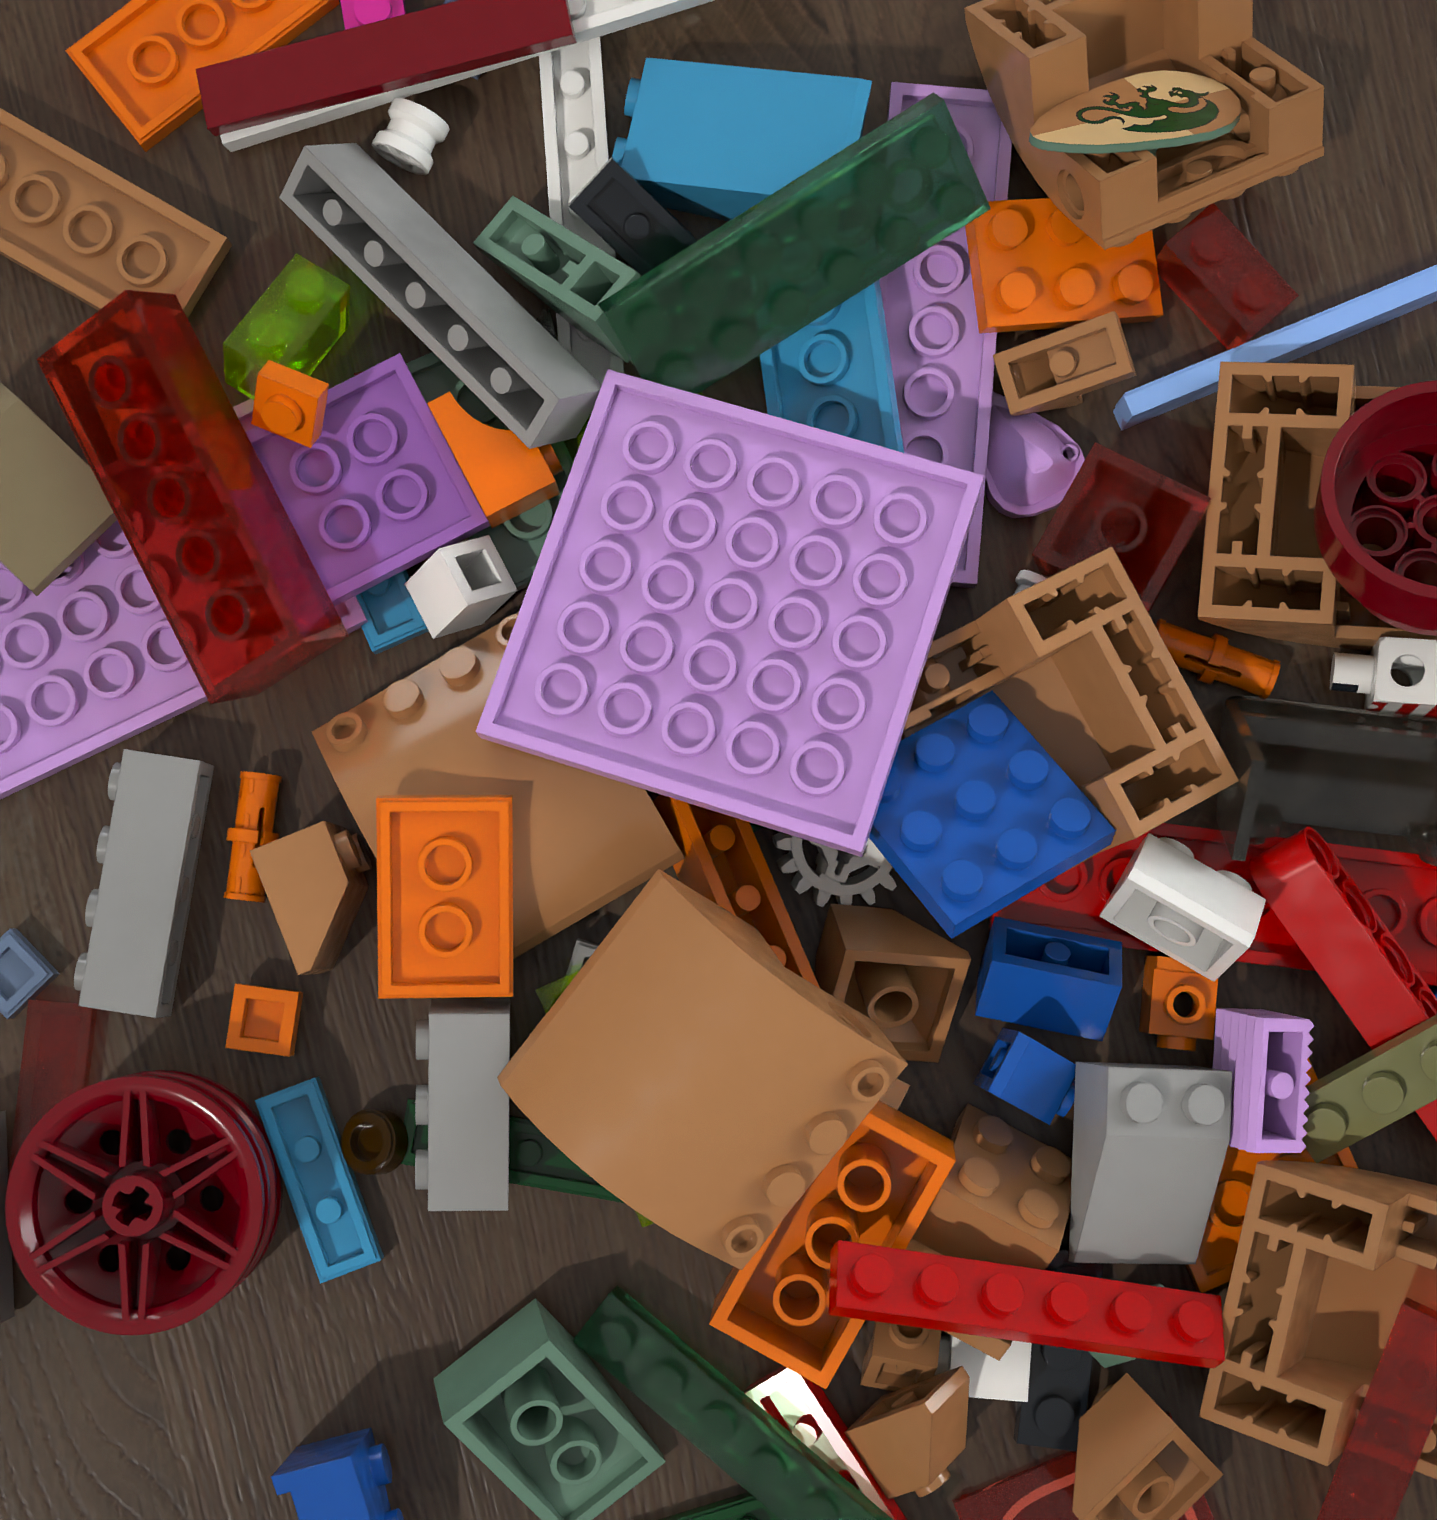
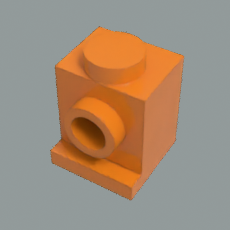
(1161, 984)

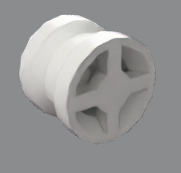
(410, 136)

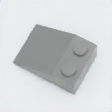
(1145, 1160)

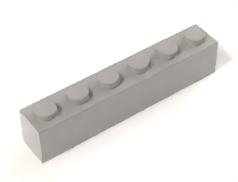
(441, 293)

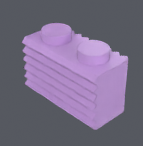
(1268, 1077)

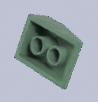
(545, 1419)

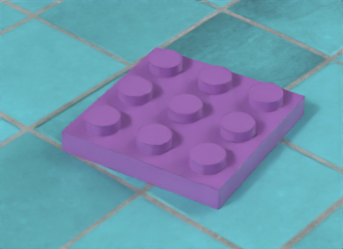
(373, 485)

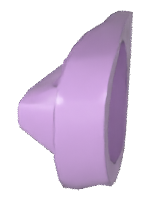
(1028, 462)

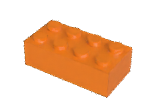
(865, 1195)

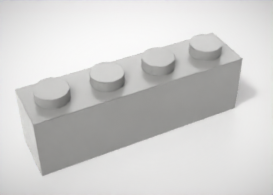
(144, 884)

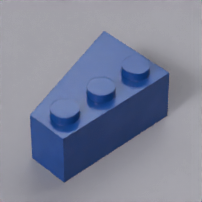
(339, 1479)

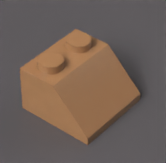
(314, 890)

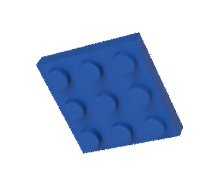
(981, 815)

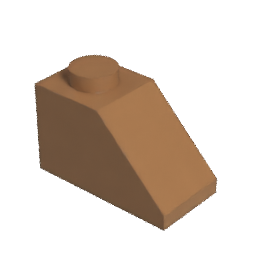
(914, 1434)

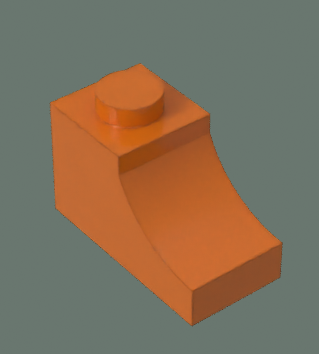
(497, 463)

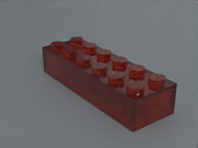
(191, 495)

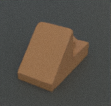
(1064, 365)

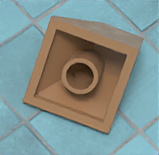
(893, 975)
(1136, 1460)

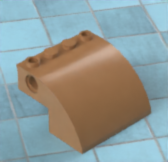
(1056, 49)
(1260, 535)
(1093, 690)
(573, 831)
(699, 1072)
(1315, 1300)

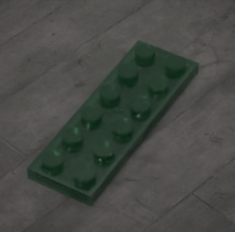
(799, 251)

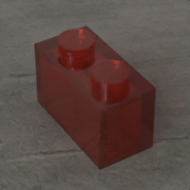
(1223, 278)

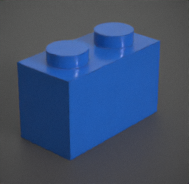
(1049, 978)

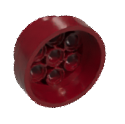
(1380, 450)

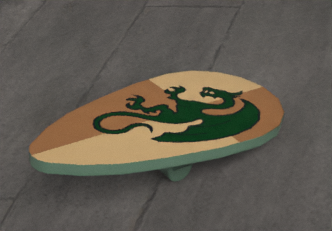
(1139, 115)

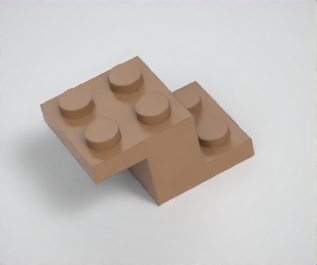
(998, 1203)

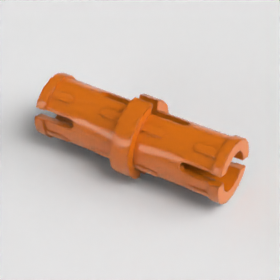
(1218, 660)
(252, 829)

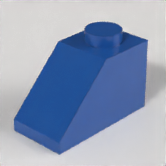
(1028, 1076)

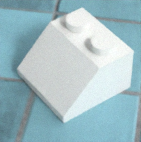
(1185, 907)

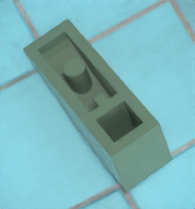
(557, 268)

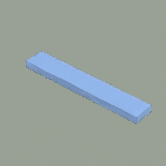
(1280, 346)

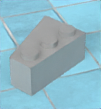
(464, 1104)

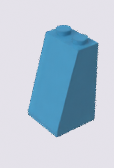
(733, 135)

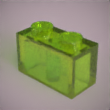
(289, 325)

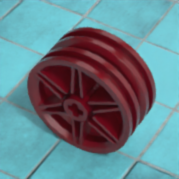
(64, 1152)

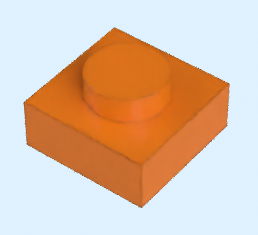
(289, 403)
(264, 1019)

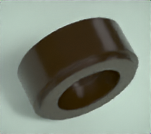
(374, 1142)

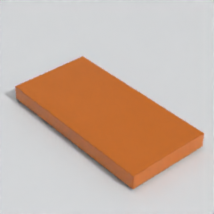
(149, 53)

